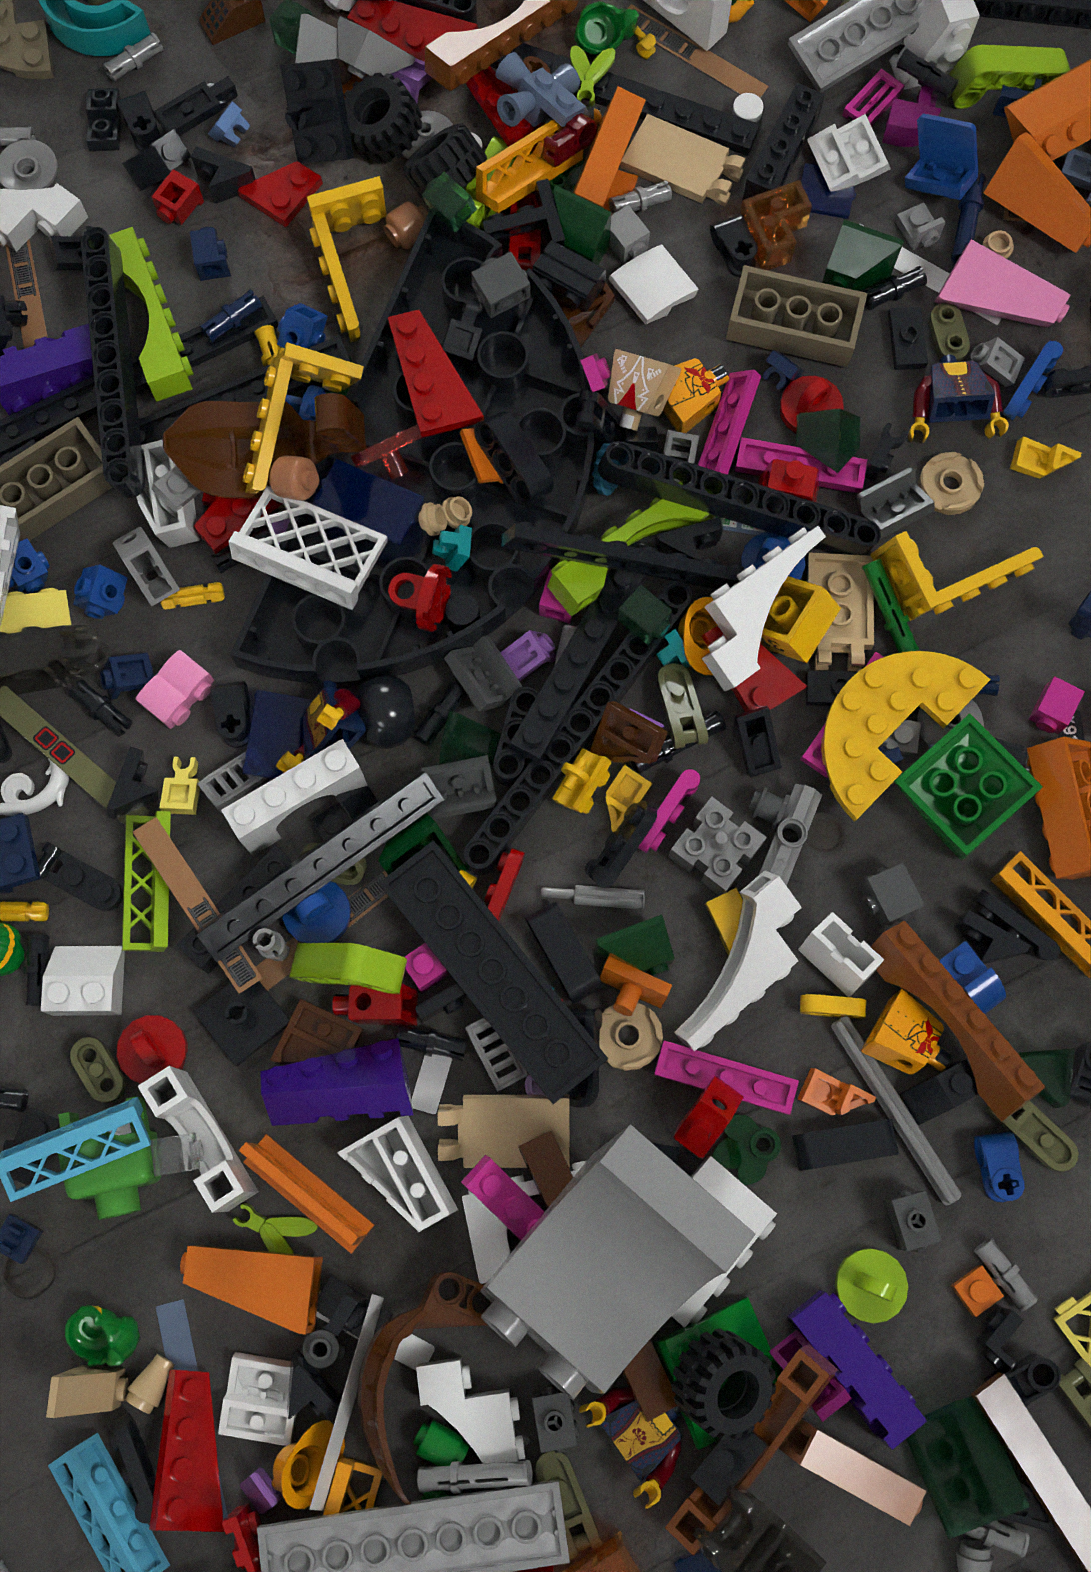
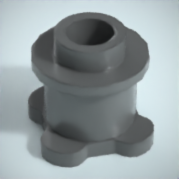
(768, 806)
(334, 1348)

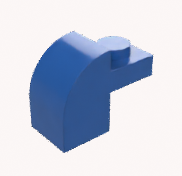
(974, 977)

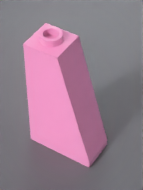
(1002, 289)

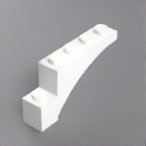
(47, 209)
(745, 607)
(754, 961)
(481, 1418)

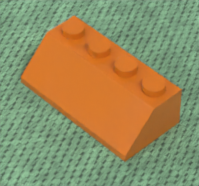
(1056, 112)
(1065, 803)

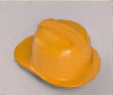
(690, 629)
(300, 1464)

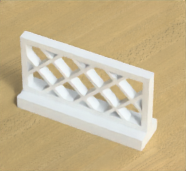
(294, 569)

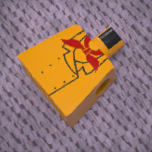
(694, 394)
(907, 1036)

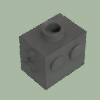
(500, 284)
(890, 895)
(900, 1211)
(549, 1403)

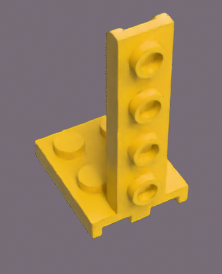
(338, 212)
(302, 366)
(915, 584)

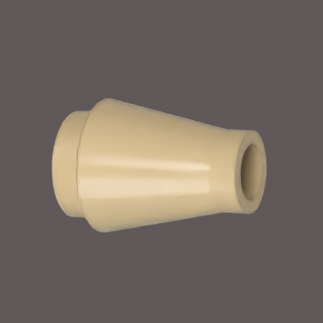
(149, 1386)

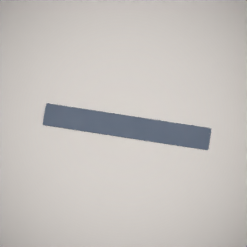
(179, 1345)

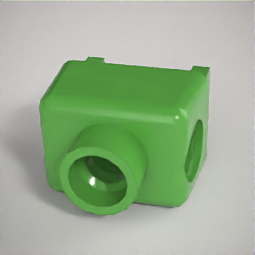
(116, 1182)

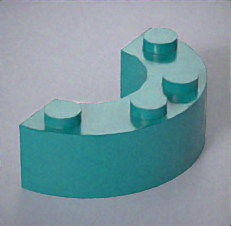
(95, 28)

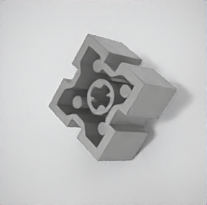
(716, 846)

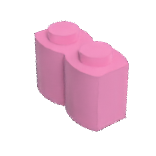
(175, 689)

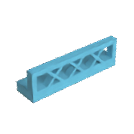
(68, 1136)
(112, 1509)

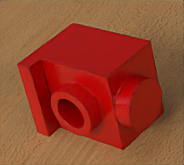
(176, 198)

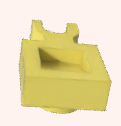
(182, 792)

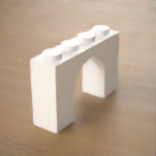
(699, 19)
(261, 811)
(176, 1099)
(744, 1206)
(489, 1234)

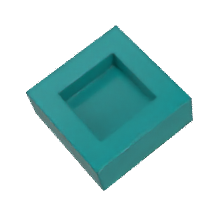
(454, 547)
(674, 651)

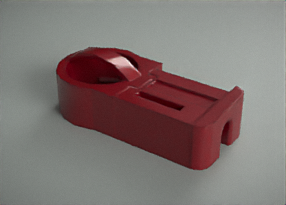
(569, 141)

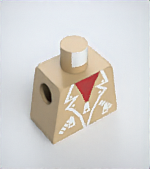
(640, 386)

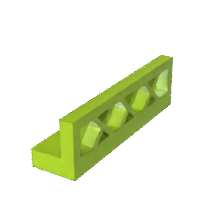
(159, 891)

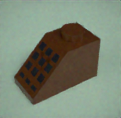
(230, 17)

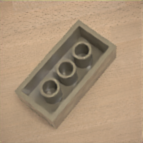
(796, 316)
(53, 478)

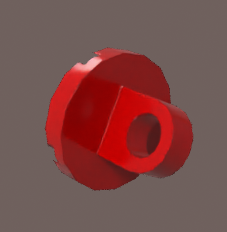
(806, 396)
(429, 595)
(150, 1047)

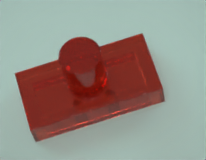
(388, 452)

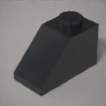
(940, 1092)

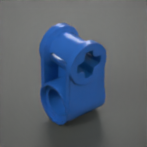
(999, 1162)

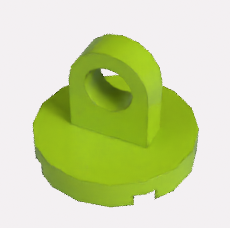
(871, 1285)

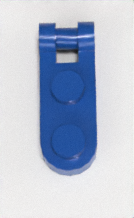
(1033, 380)

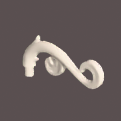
(20, 782)

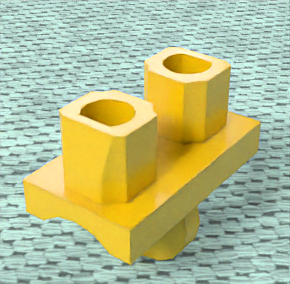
(582, 780)

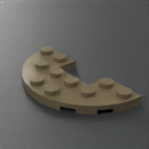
(24, 45)

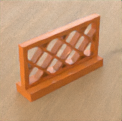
(307, 1192)

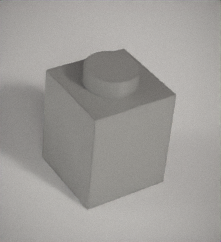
(628, 235)

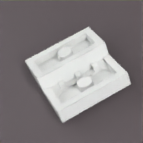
(848, 154)
(653, 284)
(257, 1400)

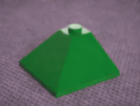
(967, 786)
(737, 1318)

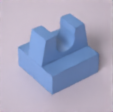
(227, 121)

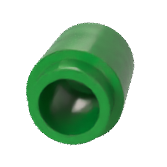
(440, 1444)

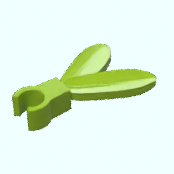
(591, 73)
(276, 1227)

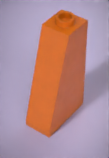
(609, 146)
(1041, 194)
(260, 1282)

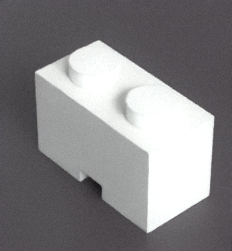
(840, 954)

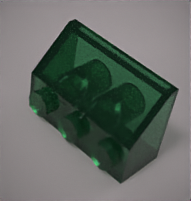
(965, 1468)

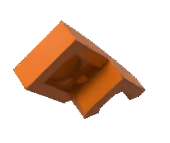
(831, 1095)

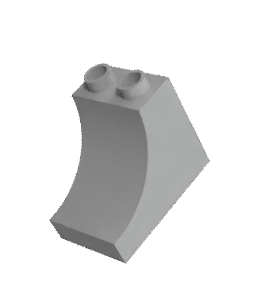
(611, 1263)

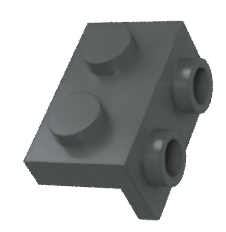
(895, 502)
(483, 674)
(464, 787)

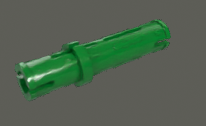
(875, 571)

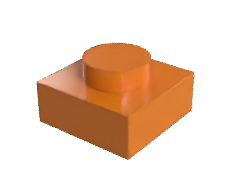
(977, 1290)

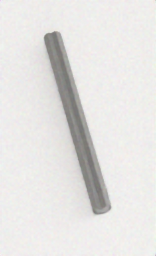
(897, 1111)

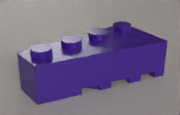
(44, 368)
(339, 1085)
(867, 1377)

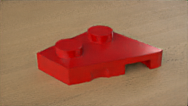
(282, 191)

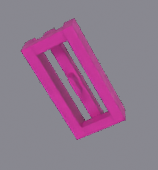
(890, 82)

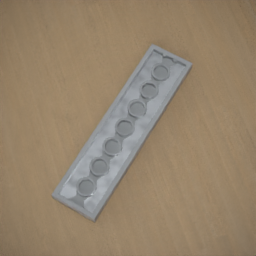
(853, 37)
(455, 1533)

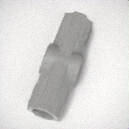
(798, 817)

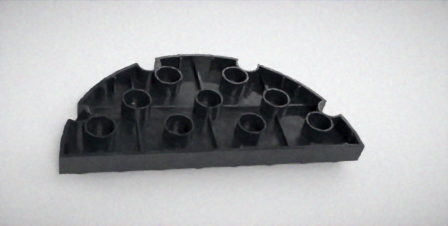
(521, 366)

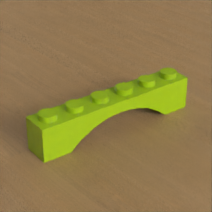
(161, 356)
(581, 583)

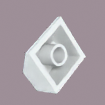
(84, 981)

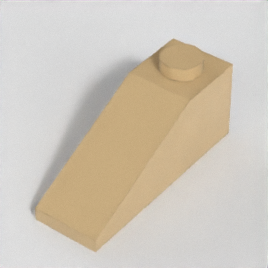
(86, 1391)

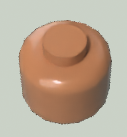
(404, 224)
(293, 477)

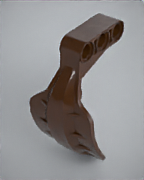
(215, 437)
(431, 1313)

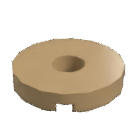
(963, 470)
(636, 1055)

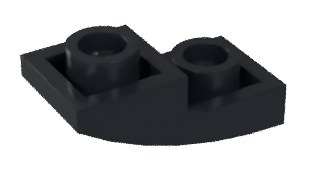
(104, 119)

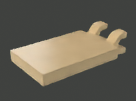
(683, 160)
(854, 624)
(500, 1125)

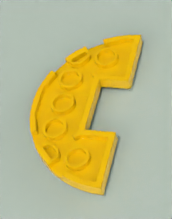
(875, 706)

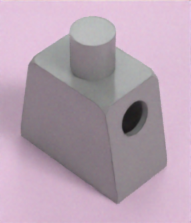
(142, 558)

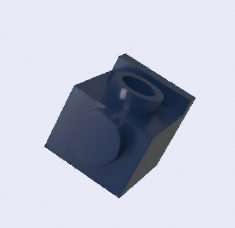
(209, 254)

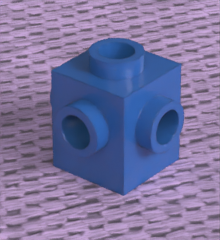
(302, 326)
(29, 569)
(100, 591)

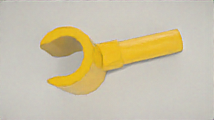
(646, 45)

